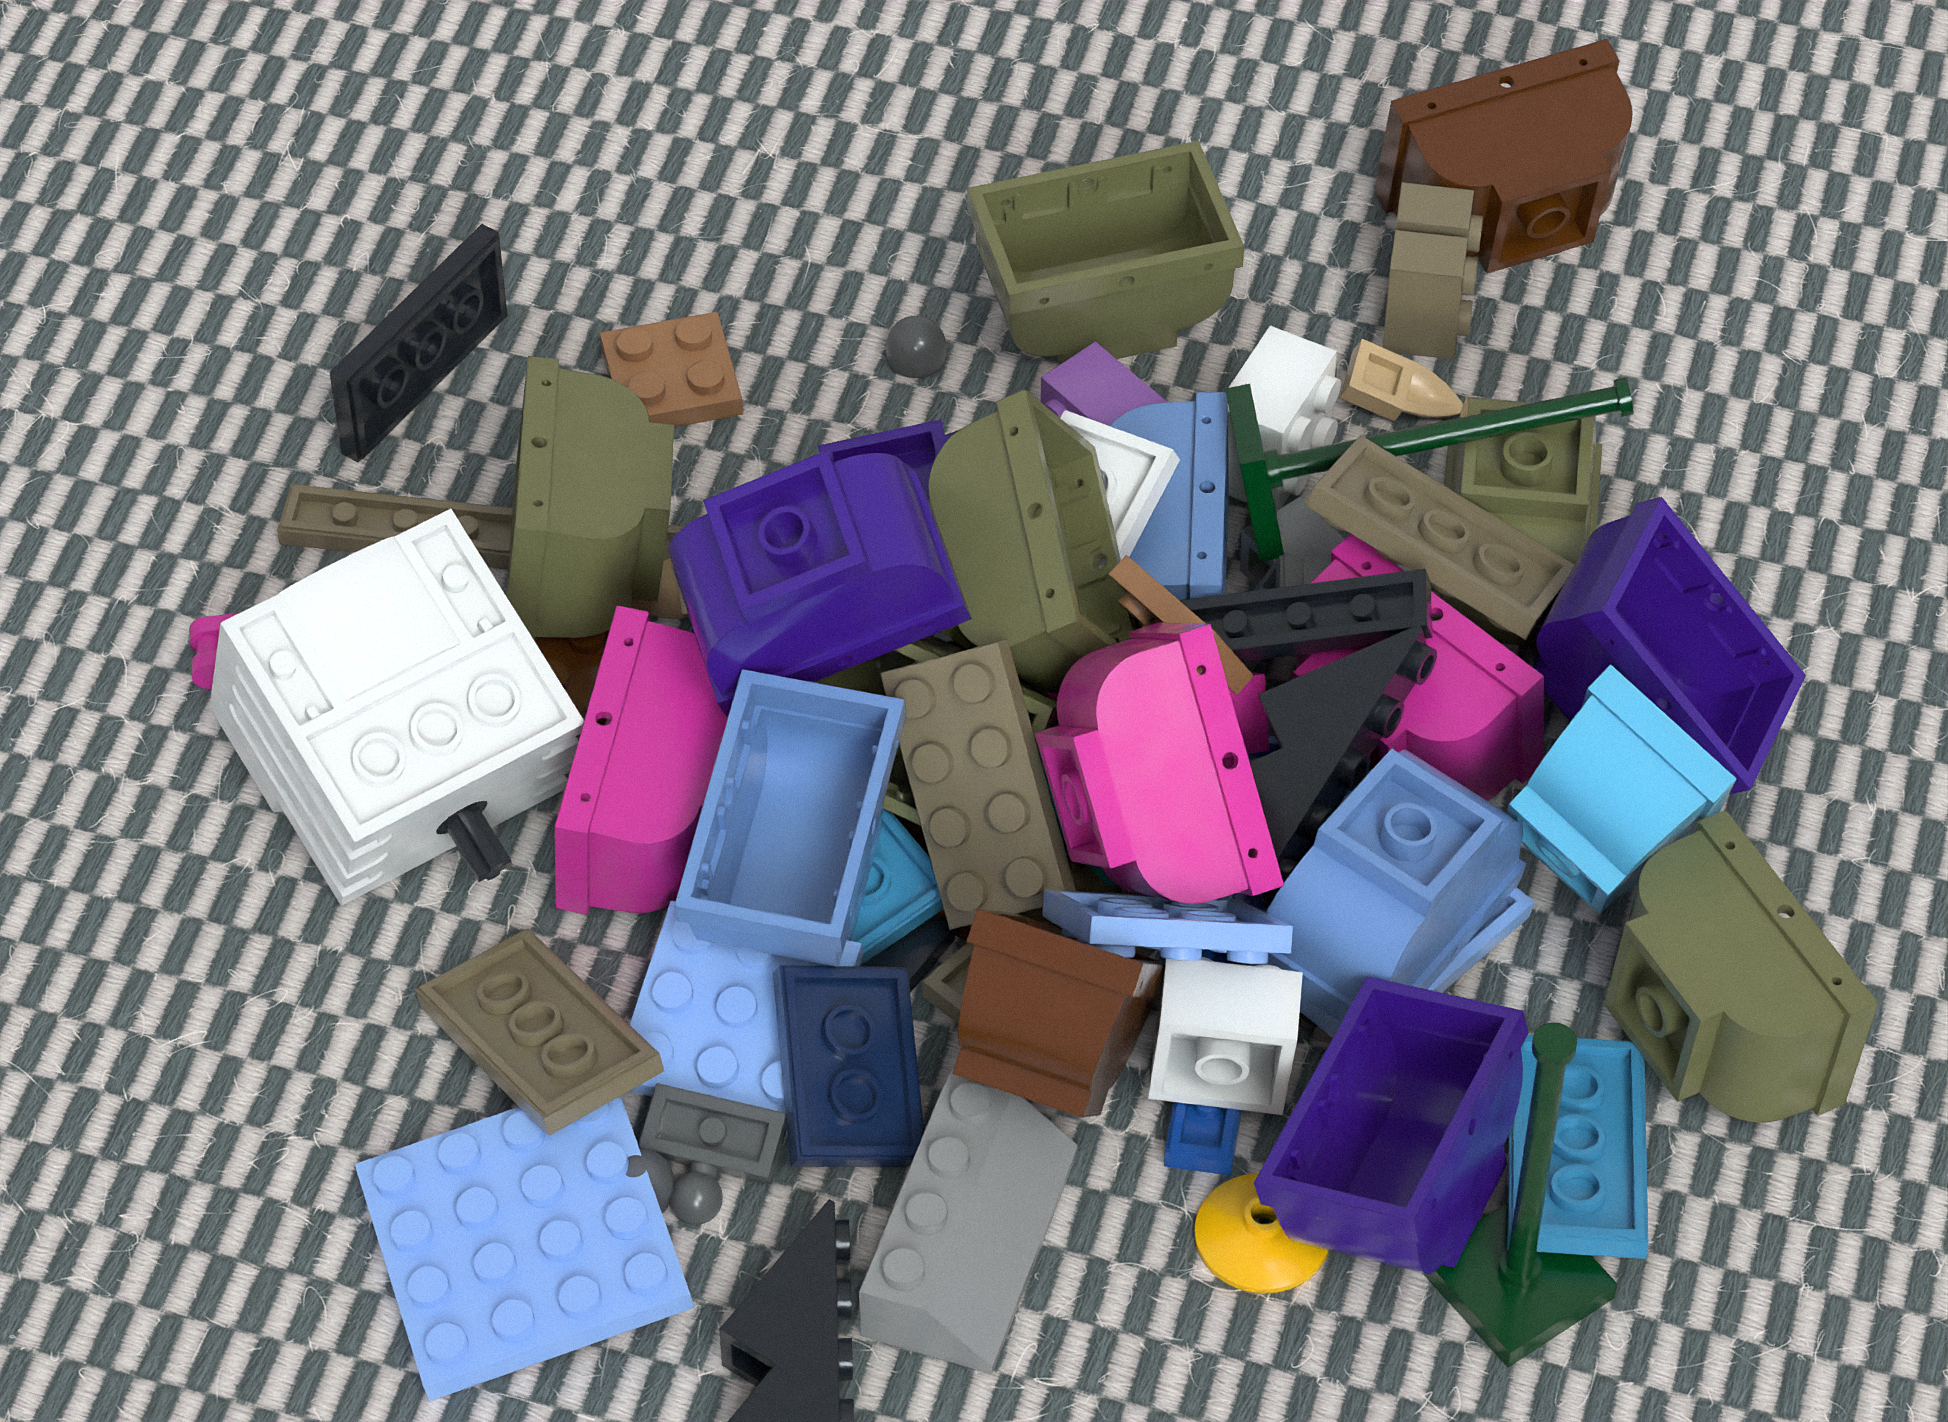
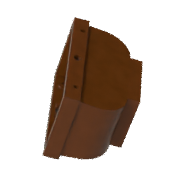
(1531, 152)
(1050, 1012)

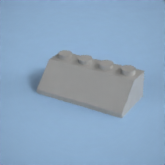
(966, 1226)

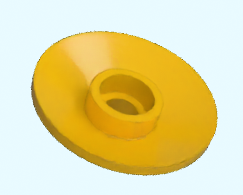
(1247, 1252)

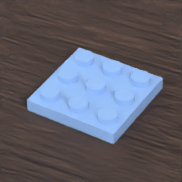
(1177, 929)
(715, 1016)

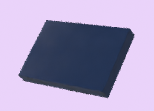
(848, 1065)

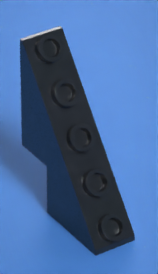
(1326, 737)
(788, 1331)

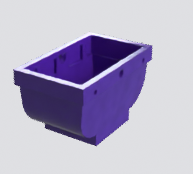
(815, 570)
(1654, 612)
(1400, 1128)

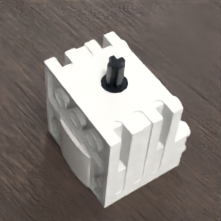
(395, 708)

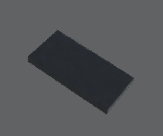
(419, 343)

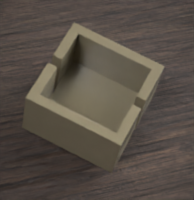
(1431, 271)

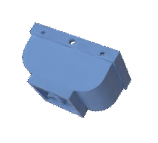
(1189, 526)
(791, 818)
(1395, 883)

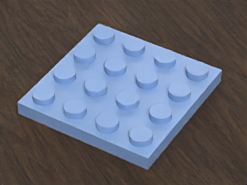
(520, 1243)

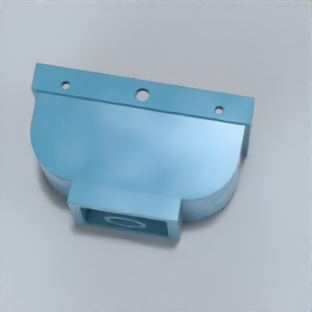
(1616, 792)

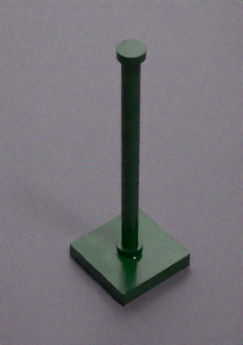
(1267, 470)
(1518, 1294)

